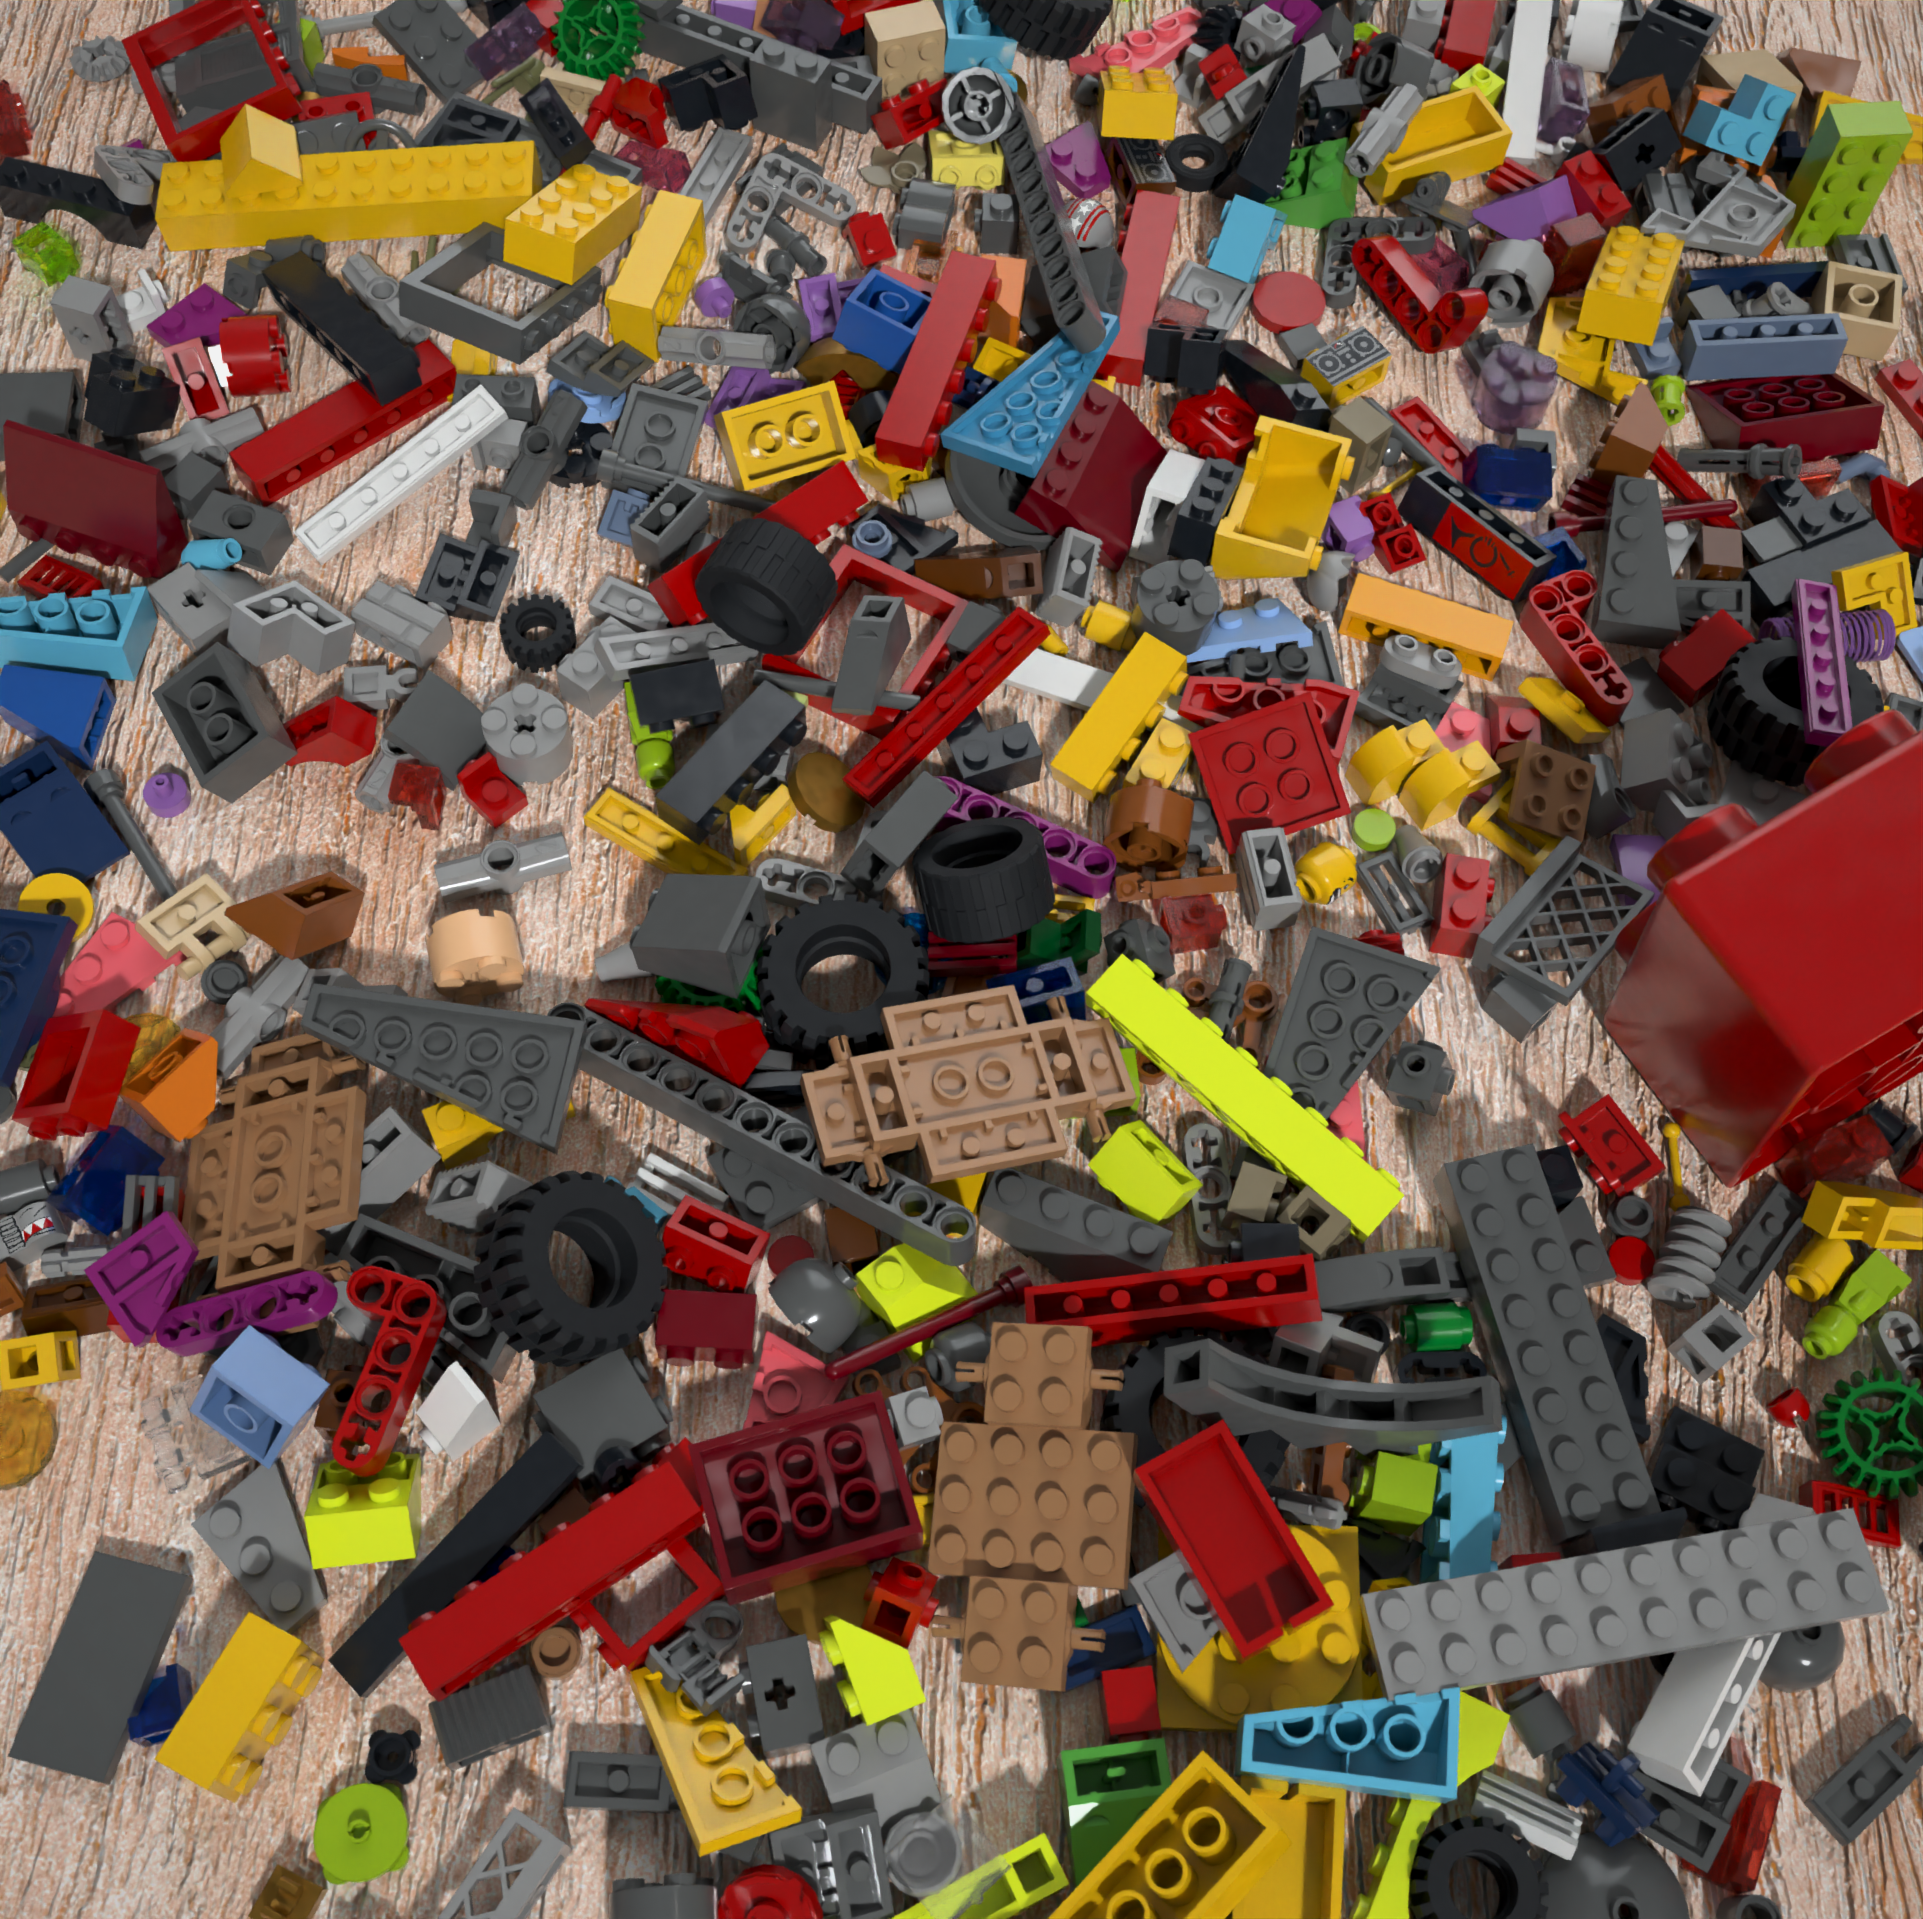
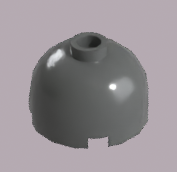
(977, 105)
(782, 319)
(819, 1299)
(1805, 1658)

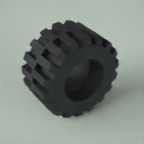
(1492, 1846)

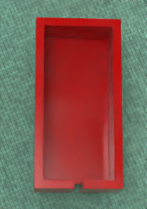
(1232, 1541)

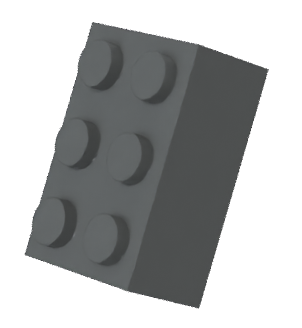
(224, 723)

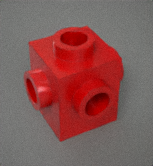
(900, 1601)

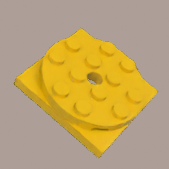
(1302, 1670)

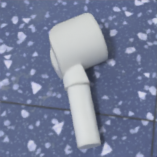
(1558, 152)

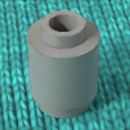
(928, 500)

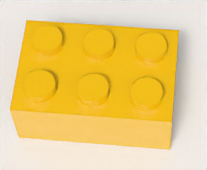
(1136, 104)
(784, 436)
(242, 1709)

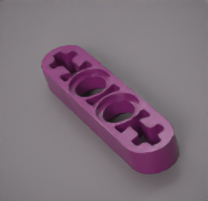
(246, 1309)

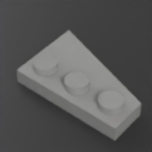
(264, 1548)
(1175, 1609)

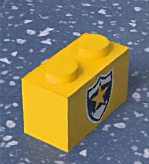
(1164, 757)

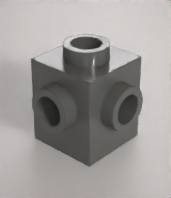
(1141, 941)
(1419, 1077)

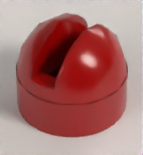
(1787, 1406)

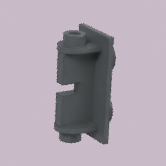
(746, 281)

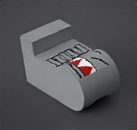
(30, 1234)

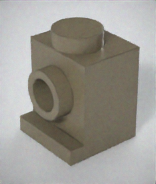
(1253, 1197)
(1310, 1206)

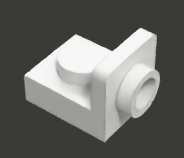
(143, 303)

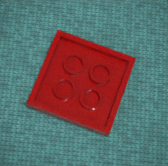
(1270, 770)

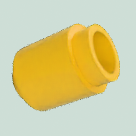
(1109, 626)
(1819, 1267)

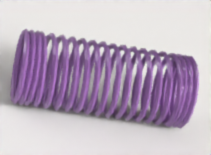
(1865, 633)

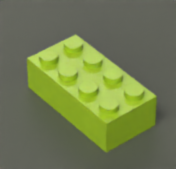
(1845, 171)

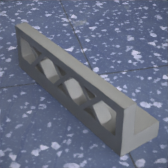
(528, 1885)

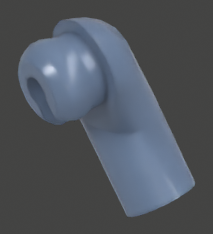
(1864, 466)

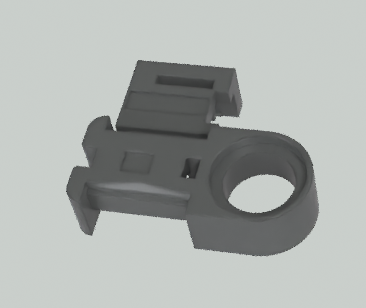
(699, 1667)

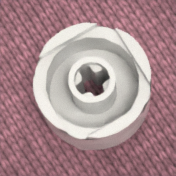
(1592, 33)

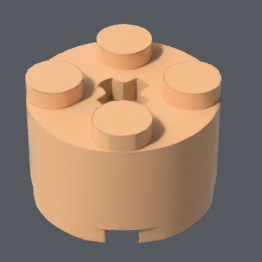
(474, 955)

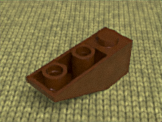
(985, 573)

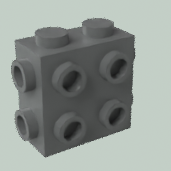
(604, 1409)

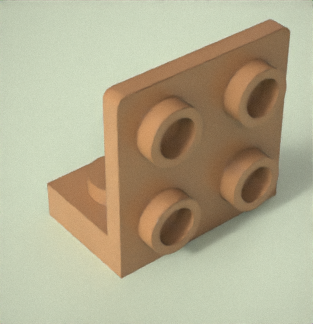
(1548, 789)

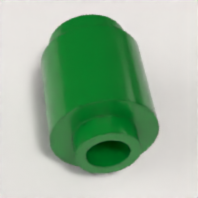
(1436, 1327)

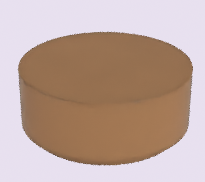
(556, 1653)

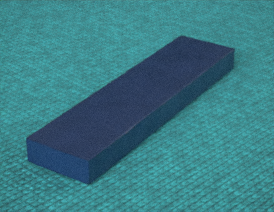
(1755, 280)

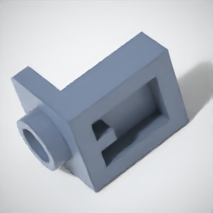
(1658, 358)
(620, 513)

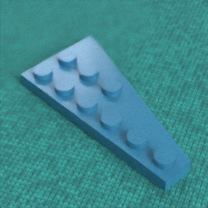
(1030, 407)

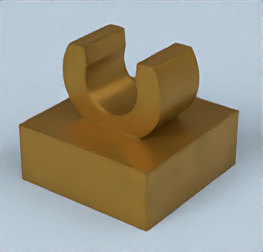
(287, 1897)

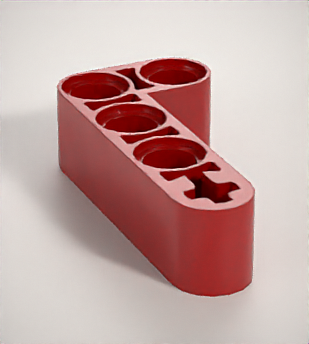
(1429, 317)
(1557, 630)
(378, 1373)

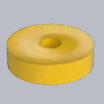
(64, 889)

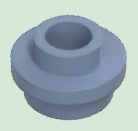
(872, 532)

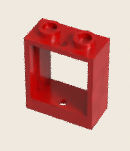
(76, 1074)
(612, 1648)

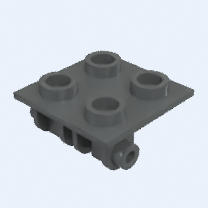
(1430, 199)

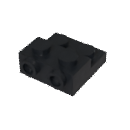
(1703, 1471)

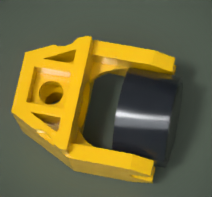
(862, 426)

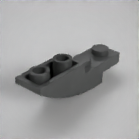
(1390, 1279)

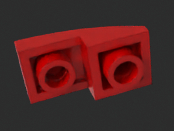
(1393, 542)

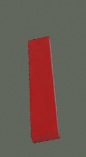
(946, 706)

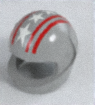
(1090, 223)

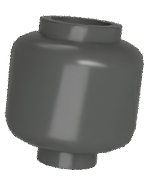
(960, 1343)

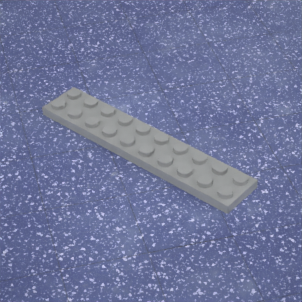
(1621, 1604)

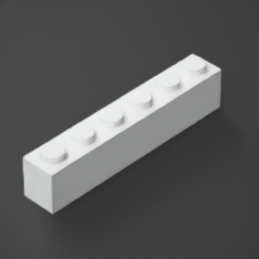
(1704, 1691)

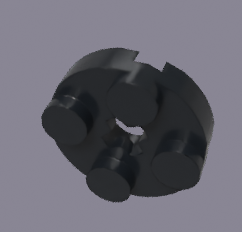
(583, 469)

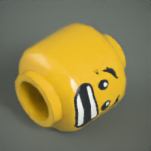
(1325, 873)

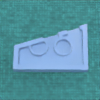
(1253, 627)

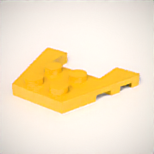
(1581, 355)

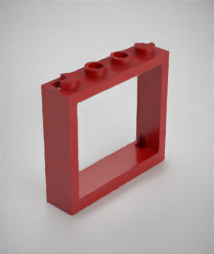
(186, 31)
(855, 565)

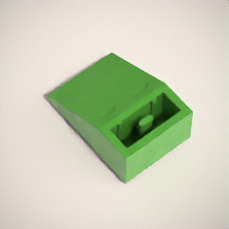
(1317, 186)
(1106, 1794)

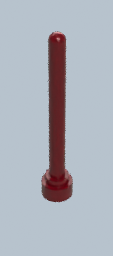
(1576, 525)
(1005, 1291)

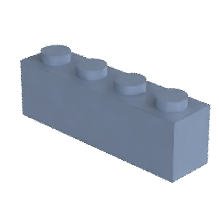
(1762, 346)

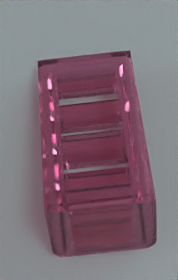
(661, 167)
(1443, 267)

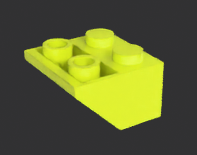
(365, 1517)
(875, 1671)

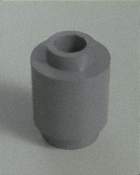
(26, 1185)
(1540, 1722)

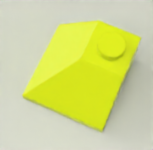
(910, 1287)

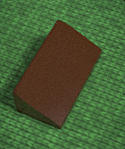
(65, 1307)

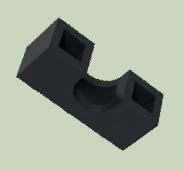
(1203, 509)

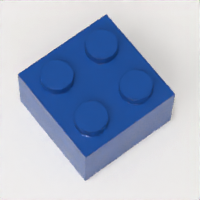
(882, 320)

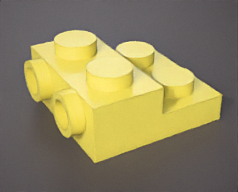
(964, 162)

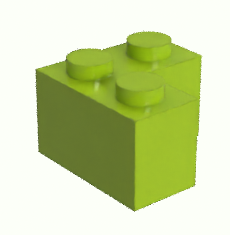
(1394, 1490)

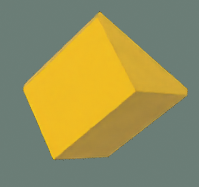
(259, 154)

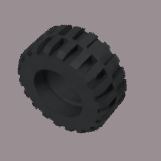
(1049, 26)
(1760, 710)
(829, 931)
(521, 1285)
(1144, 1383)

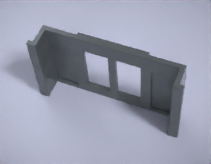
(234, 67)

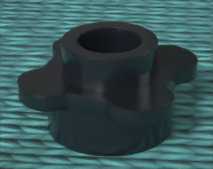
(381, 1746)

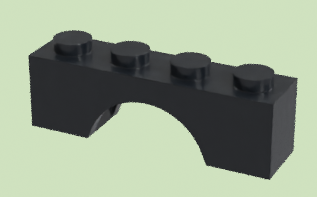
(33, 189)

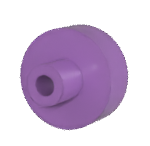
(714, 298)
(167, 795)

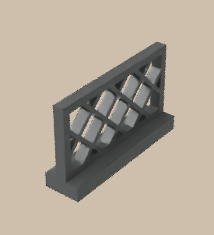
(1528, 909)

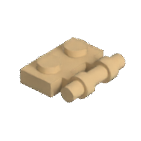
(184, 918)

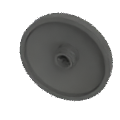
(989, 499)

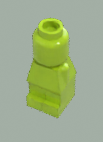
(653, 751)
(1851, 1303)

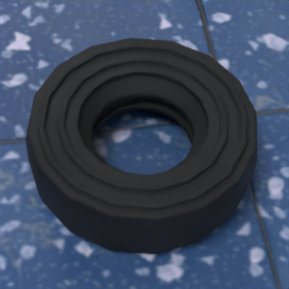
(1196, 146)

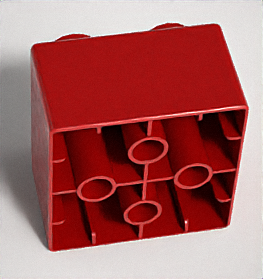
(1784, 957)

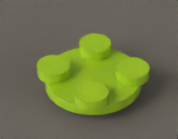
(362, 1833)

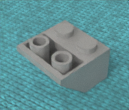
(1664, 755)

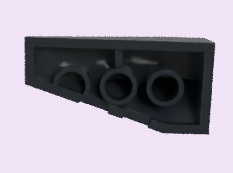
(1263, 158)
(1275, 388)

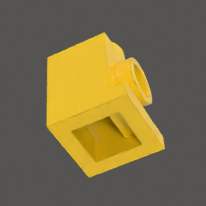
(54, 1352)

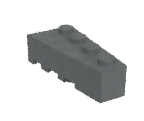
(1634, 574)
(452, 1278)

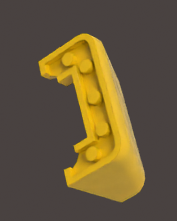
(1281, 503)

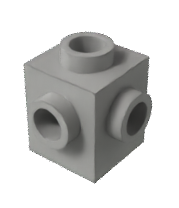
(1264, 35)

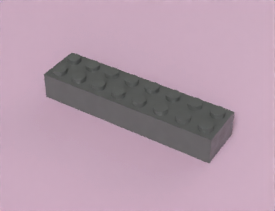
(1544, 1343)

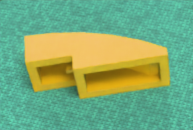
(1866, 1214)

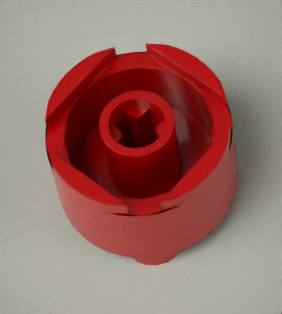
(254, 355)

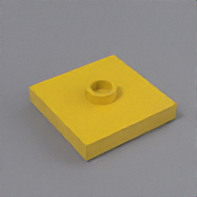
(1564, 710)

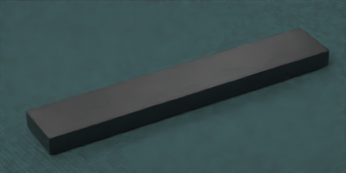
(457, 1560)

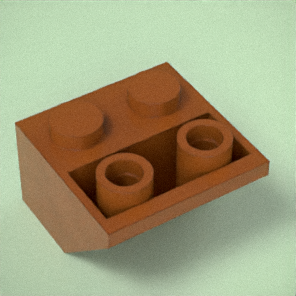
(1629, 101)
(1631, 439)
(301, 915)

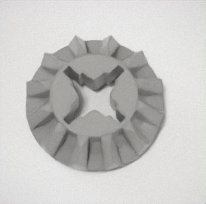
(104, 67)

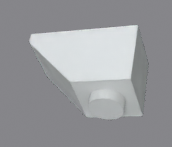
(455, 1414)

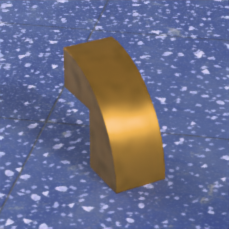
(829, 357)

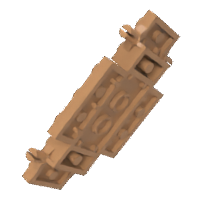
(967, 1086)
(278, 1169)
(1031, 1506)

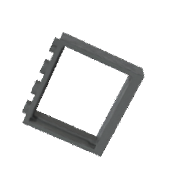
(428, 301)

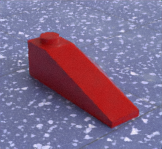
(1219, 699)
(705, 1036)

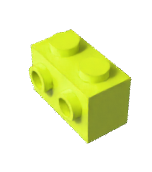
(1144, 1174)

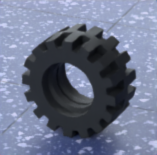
(534, 614)

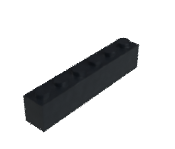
(343, 328)

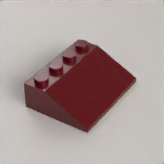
(1815, 411)
(1095, 475)
(91, 502)
(805, 1497)

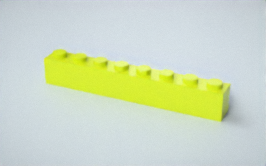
(1242, 1096)

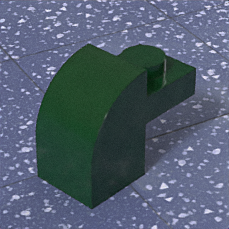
(1054, 941)

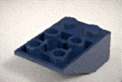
(54, 819)

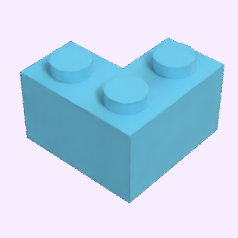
(1747, 125)
(1245, 238)

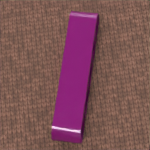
(1078, 852)

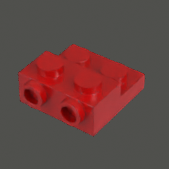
(1215, 425)

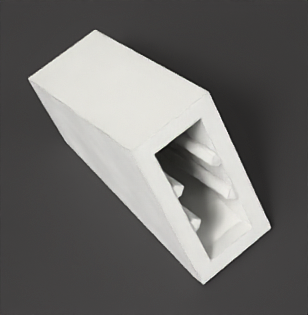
(1161, 505)

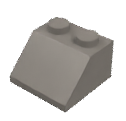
(878, 1769)

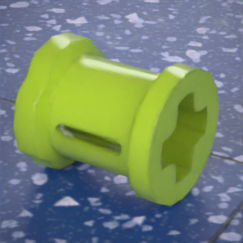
(1669, 398)

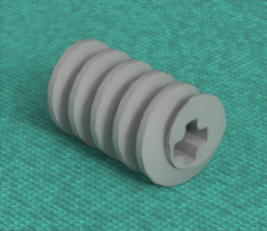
(1688, 1257)

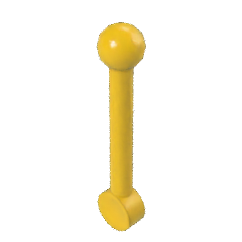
(1415, 468)
(1671, 1132)

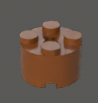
(1148, 827)

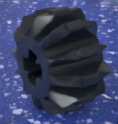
(1218, 27)

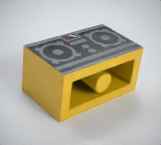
(1346, 366)

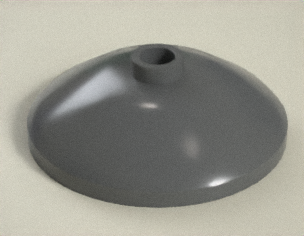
(1607, 1876)

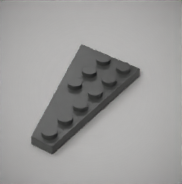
(1337, 1020)
(479, 1058)

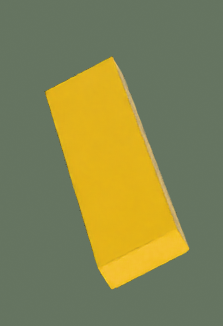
(655, 840)

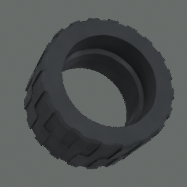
(766, 586)
(984, 880)

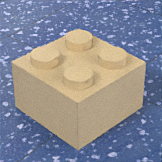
(905, 45)
(1866, 305)

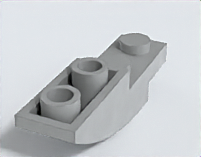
(1234, 112)

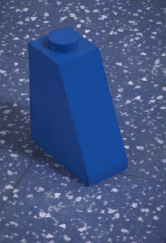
(59, 708)

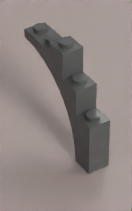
(1324, 1411)

